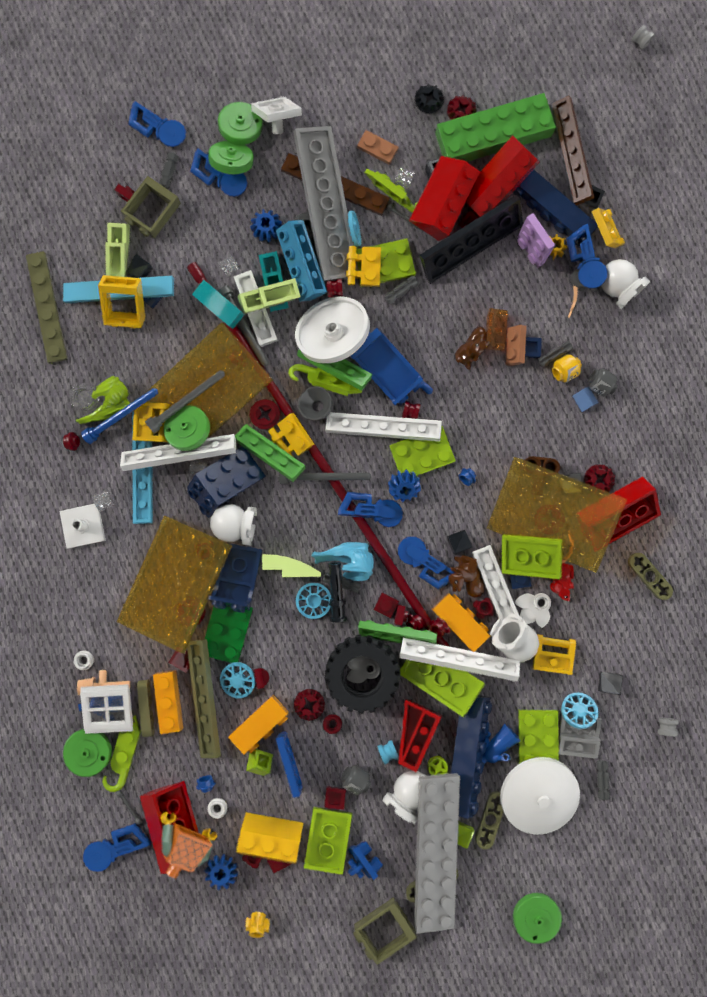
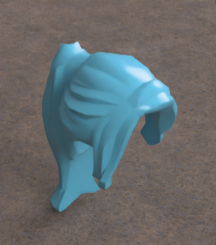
(352, 553)

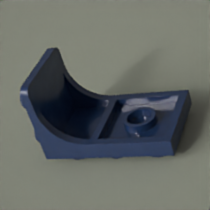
(224, 480)
(237, 579)

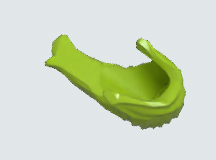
(115, 400)

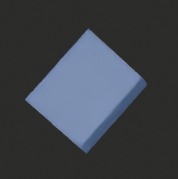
(585, 399)

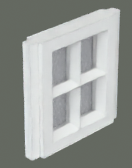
(106, 708)

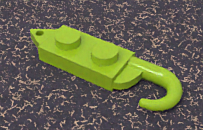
(397, 192)
(321, 378)
(123, 756)

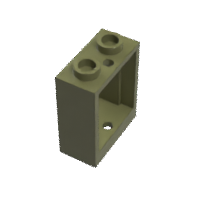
(147, 186)
(396, 944)

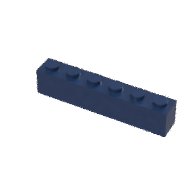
(554, 206)
(469, 752)

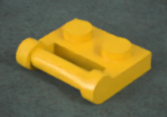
(607, 227)
(141, 431)
(555, 661)

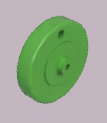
(239, 123)
(230, 157)
(187, 428)
(87, 753)
(537, 918)

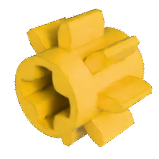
(558, 250)
(257, 924)

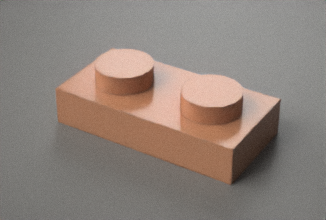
(377, 147)
(516, 345)

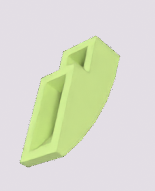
(117, 249)
(268, 296)
(289, 566)

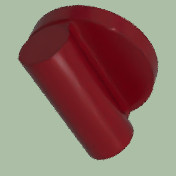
(261, 677)

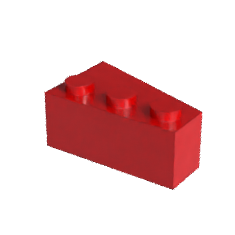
(417, 733)

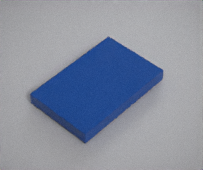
(289, 764)

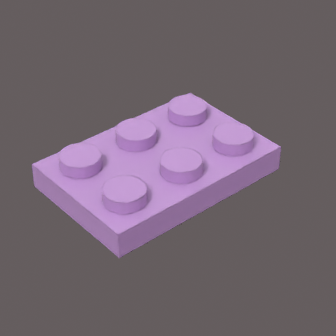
(535, 241)

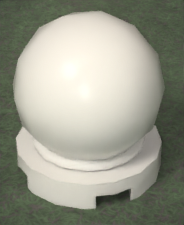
(623, 281)
(232, 523)
(515, 638)
(405, 796)

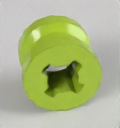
(437, 769)

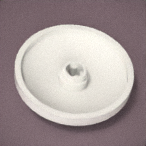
(332, 329)
(540, 795)

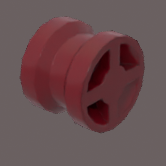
(334, 288)
(411, 410)

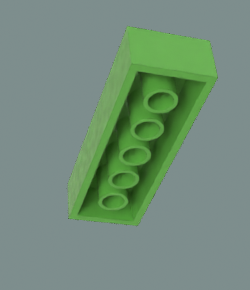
(490, 129)

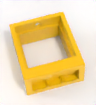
(121, 285)

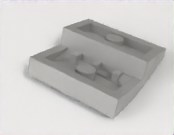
(579, 741)

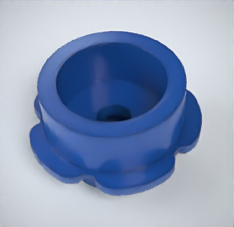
(467, 476)
(205, 783)

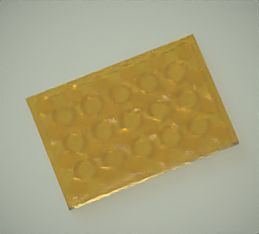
(225, 398)
(557, 507)
(174, 584)

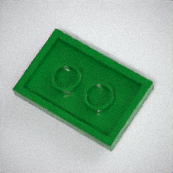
(227, 633)

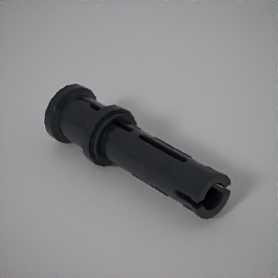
(337, 601)

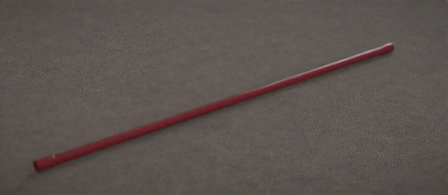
(199, 276)

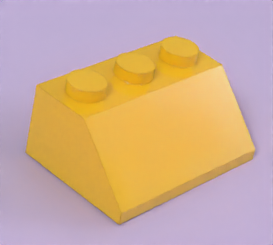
(270, 838)

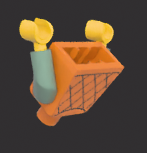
(184, 847)

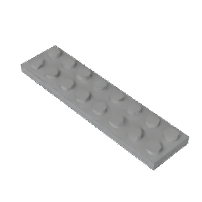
(324, 199)
(436, 852)

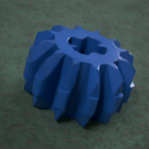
(263, 232)
(404, 485)
(213, 873)

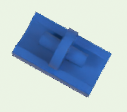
(369, 868)

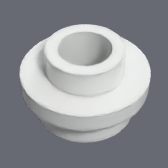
(77, 660)
(217, 814)

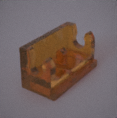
(496, 329)

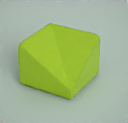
(259, 762)
(465, 834)

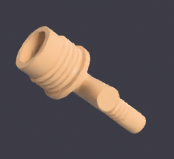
(102, 681)

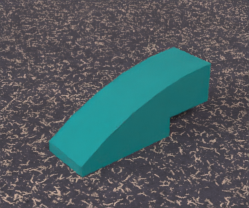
(272, 274)
(218, 304)

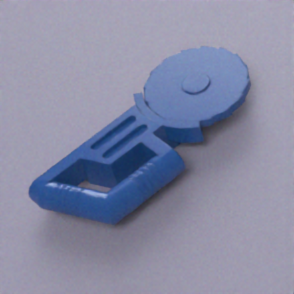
(169, 132)
(230, 184)
(591, 271)
(385, 512)
(413, 552)
(100, 854)

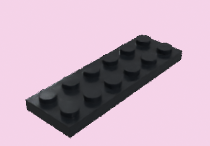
(472, 239)

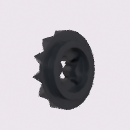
(433, 105)

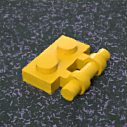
(370, 266)
(294, 433)

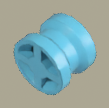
(388, 752)

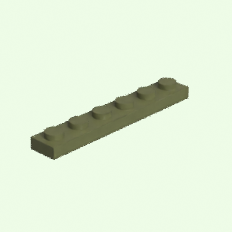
(46, 307)
(203, 699)

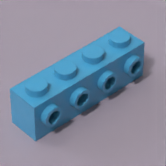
(301, 260)

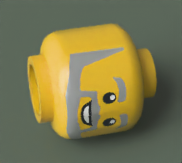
(566, 368)

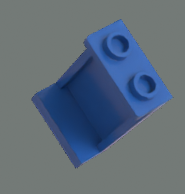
(388, 367)

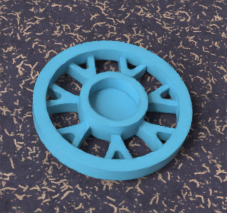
(354, 228)
(313, 600)
(237, 680)
(579, 710)

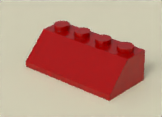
(501, 176)
(444, 197)
(639, 508)
(168, 799)

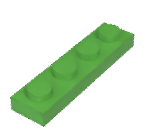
(344, 371)
(269, 453)
(394, 634)

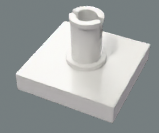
(275, 111)
(82, 526)

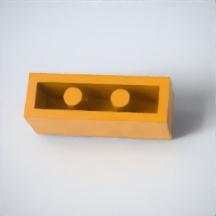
(461, 621)
(168, 702)
(259, 725)

